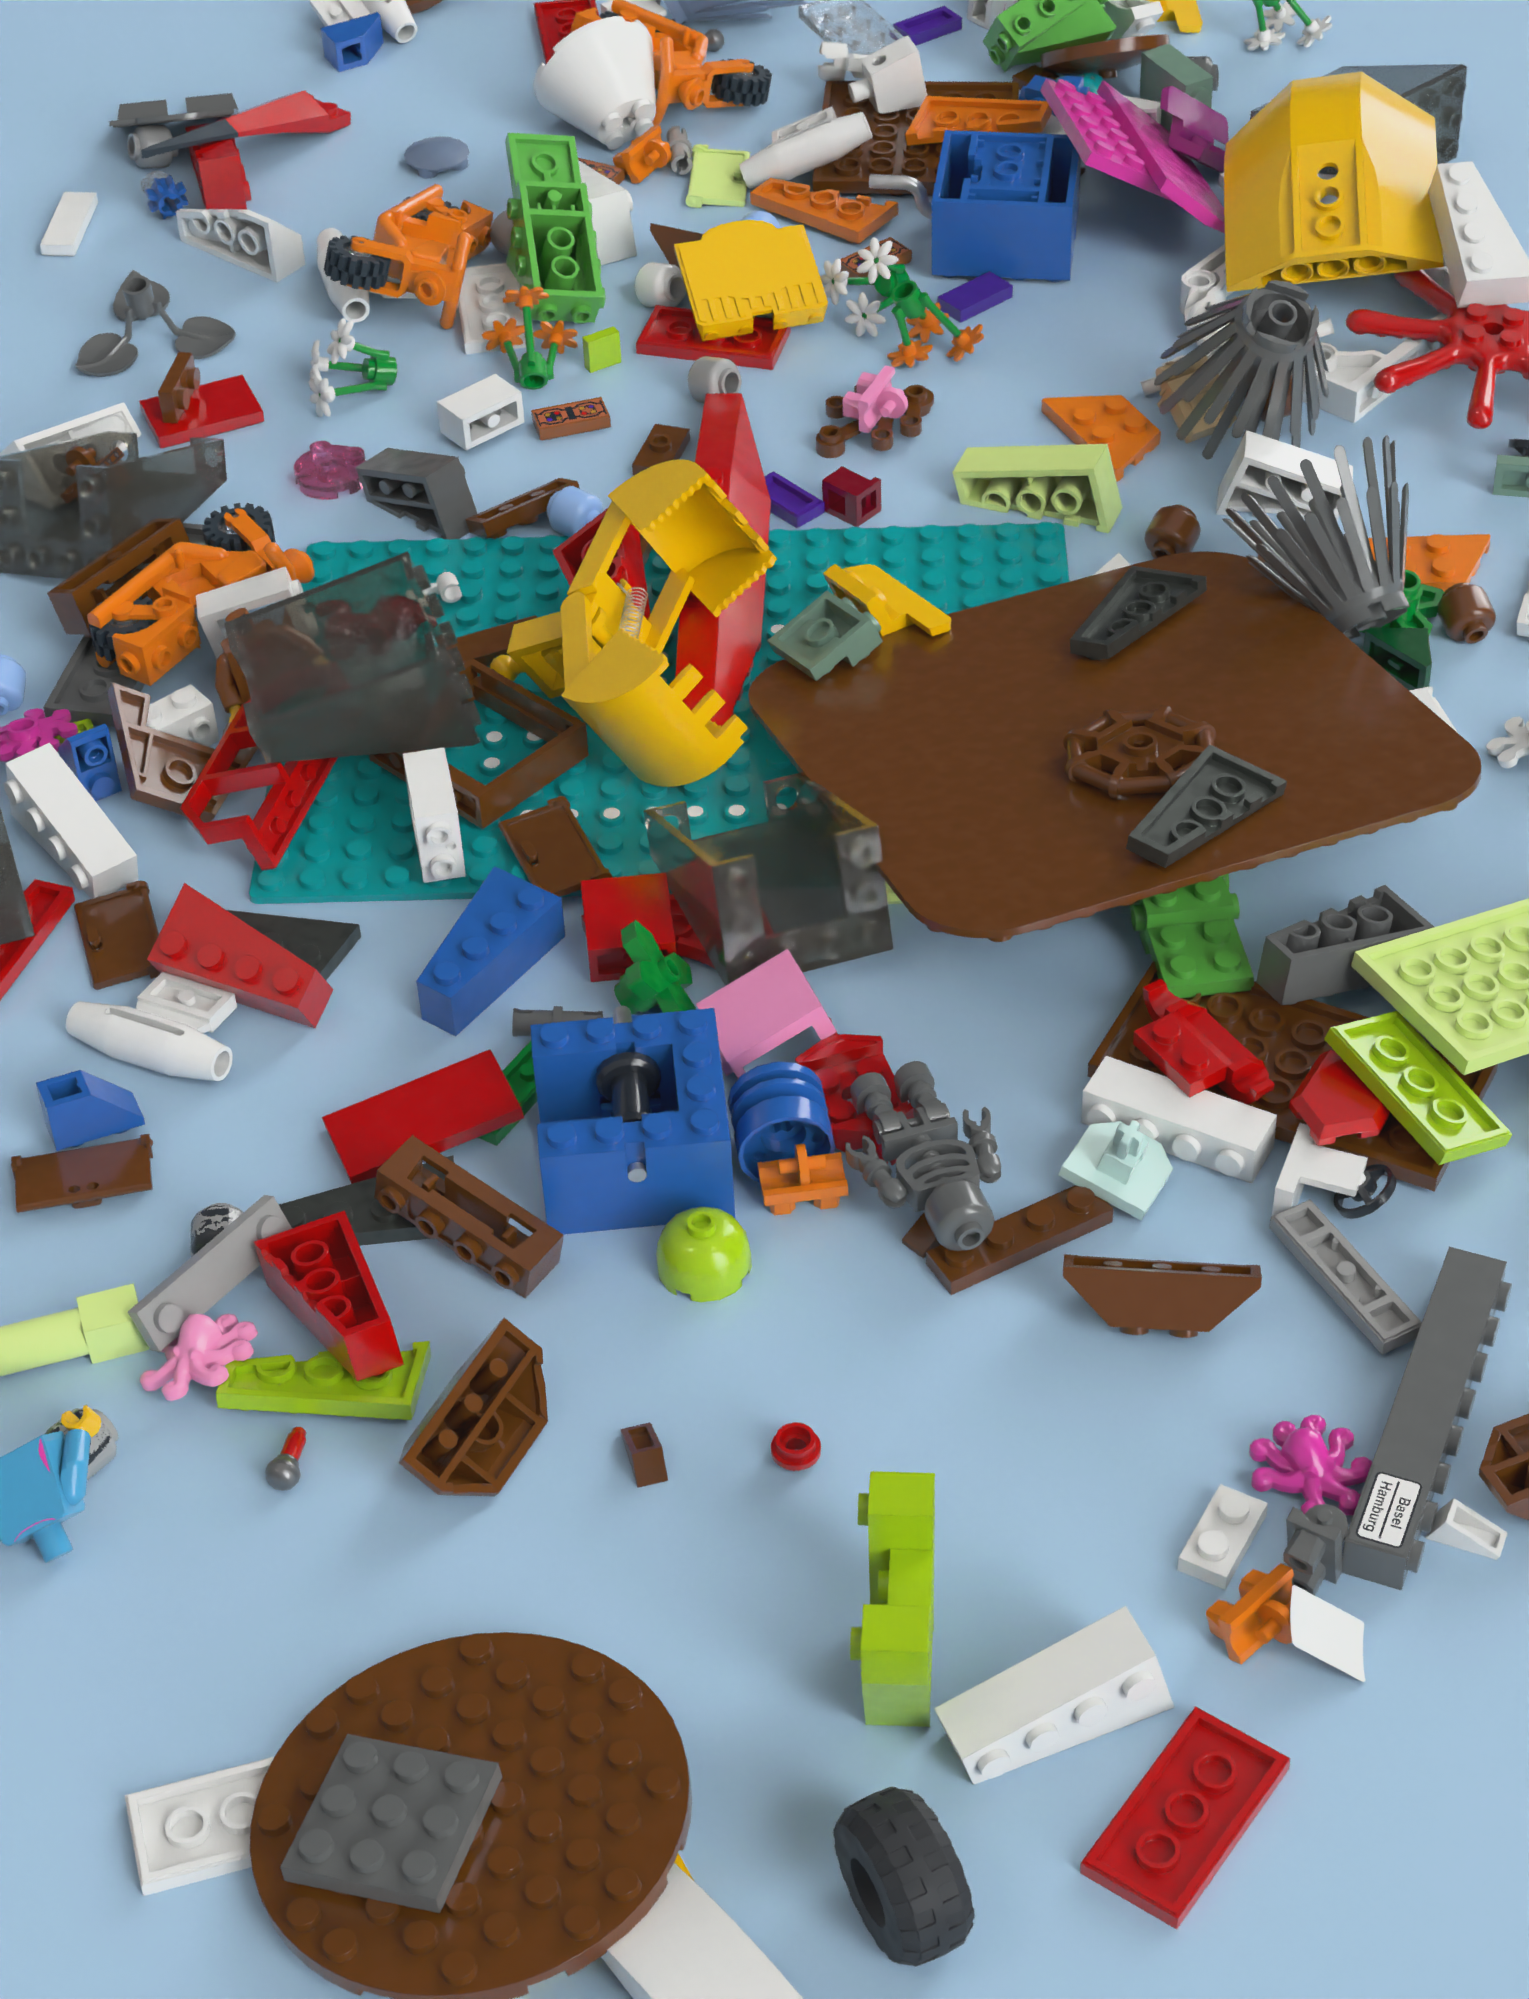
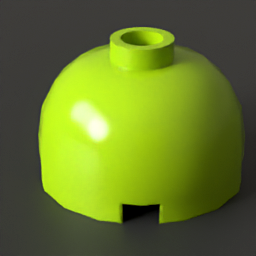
(703, 1254)

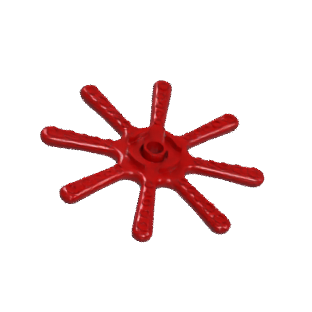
(1477, 336)

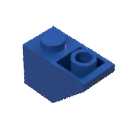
(352, 41)
(92, 761)
(85, 1108)

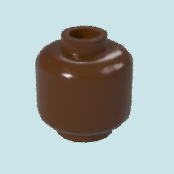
(1172, 531)
(1466, 611)

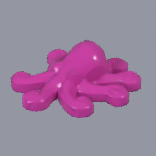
(33, 732)
(1308, 1466)

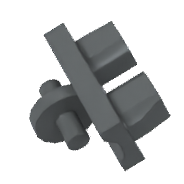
(1315, 1545)

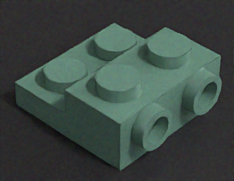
(825, 635)

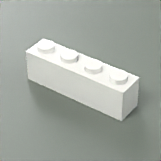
(1195, 1129)

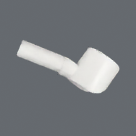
(447, 587)

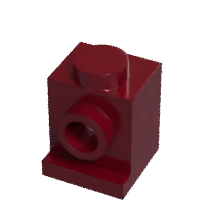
(851, 496)

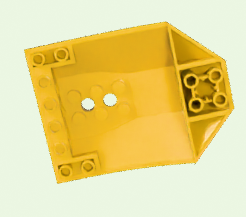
(1382, 186)

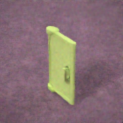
(716, 177)

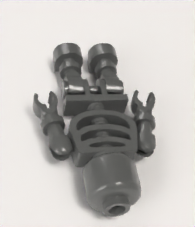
(931, 1165)

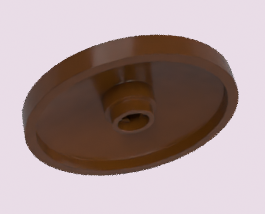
(1101, 57)

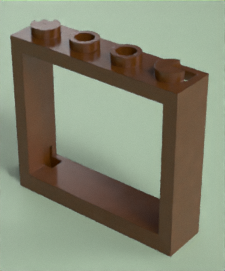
(564, 749)

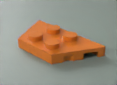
(1105, 421)
(1444, 558)

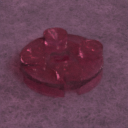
(328, 470)

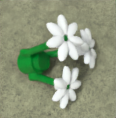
(1283, 13)
(882, 274)
(378, 369)

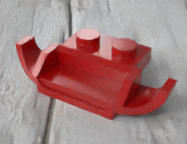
(1197, 1049)

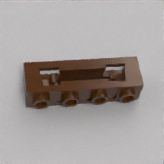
(78, 593)
(468, 1217)

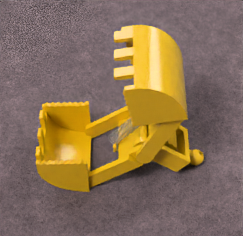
(608, 654)

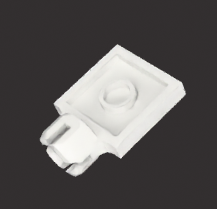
(841, 63)

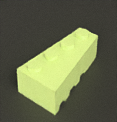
(1042, 481)

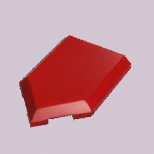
(1337, 1102)

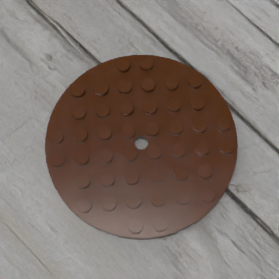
(567, 1847)

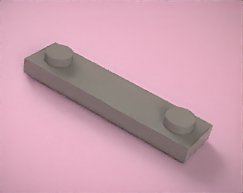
(207, 1274)
(1346, 1276)

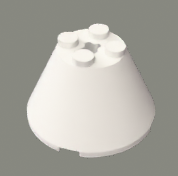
(602, 80)

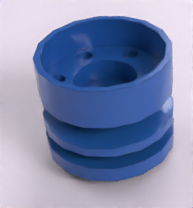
(774, 1111)

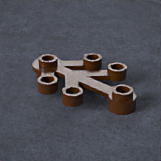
(831, 438)

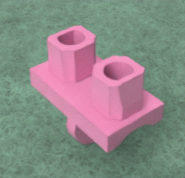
(874, 399)

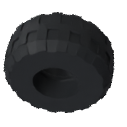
(904, 1876)

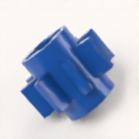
(166, 196)

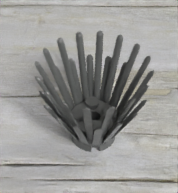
(1269, 339)
(1322, 565)

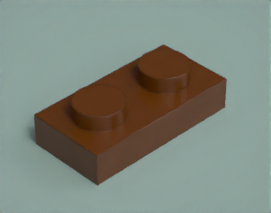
(178, 387)

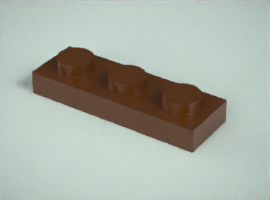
(518, 510)

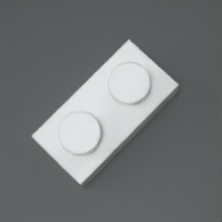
(1222, 1536)

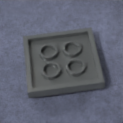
(392, 1823)

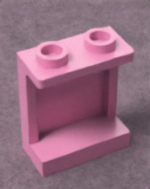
(764, 1012)

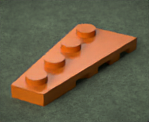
(975, 114)
(824, 209)

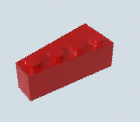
(625, 564)

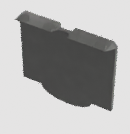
(156, 111)

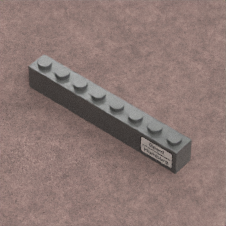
(1424, 1420)

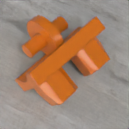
(644, 155)
(802, 1179)
(1257, 1616)

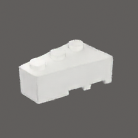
(1264, 457)

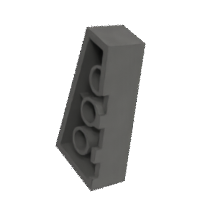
(1317, 956)

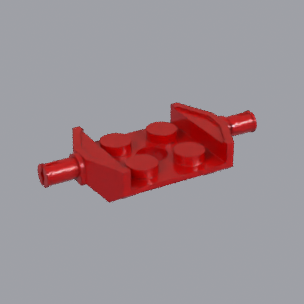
(838, 1064)

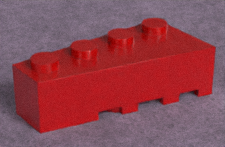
(220, 173)
(224, 952)
(332, 1292)

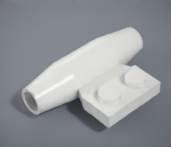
(394, 14)
(806, 146)
(350, 302)
(162, 1030)

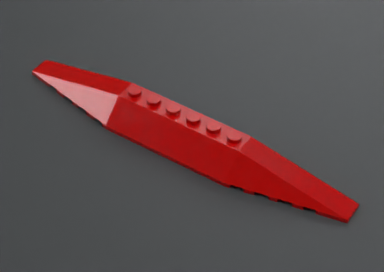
(726, 645)

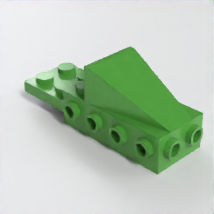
(1044, 26)
(553, 228)
(1195, 939)

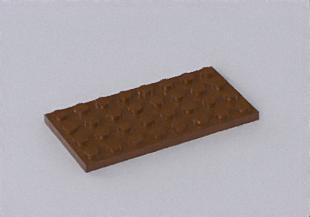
(1288, 1044)

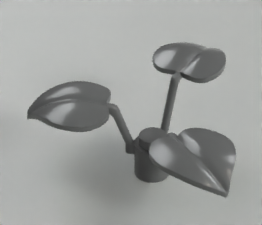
(139, 299)

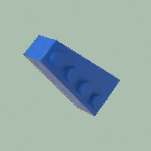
(488, 949)

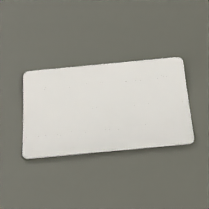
(1327, 1632)

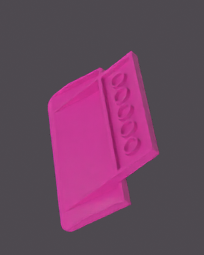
(1131, 146)

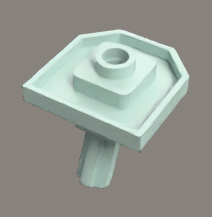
(1119, 1166)

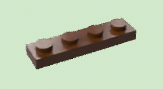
(1021, 1237)

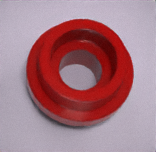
(792, 1437)

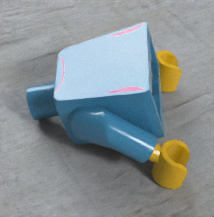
(46, 1485)

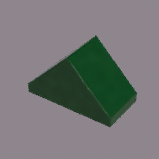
(1401, 653)

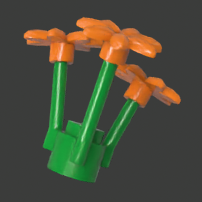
(912, 304)
(532, 369)

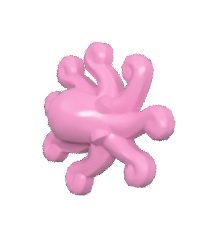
(201, 1354)

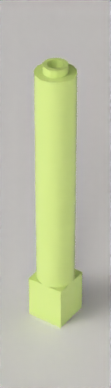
(94, 1328)

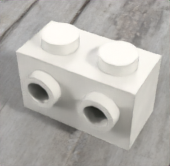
(480, 412)
(185, 715)

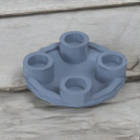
(437, 155)

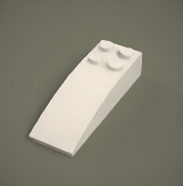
(693, 1952)

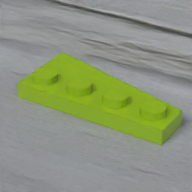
(324, 1386)

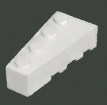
(1057, 1698)

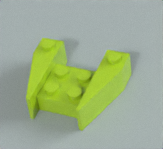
(900, 1616)

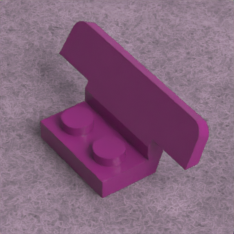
(1195, 128)

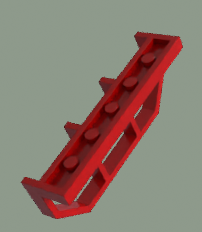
(281, 811)

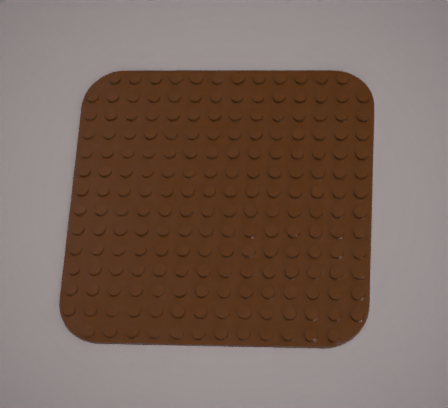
(966, 757)

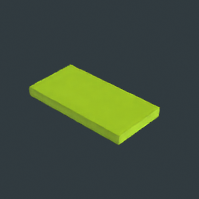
(1418, 1087)

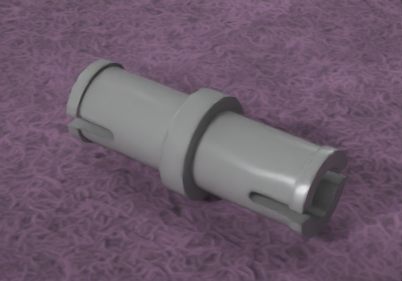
(680, 150)

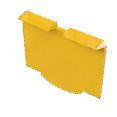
(749, 272)

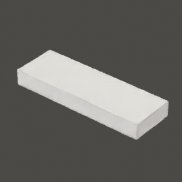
(69, 224)

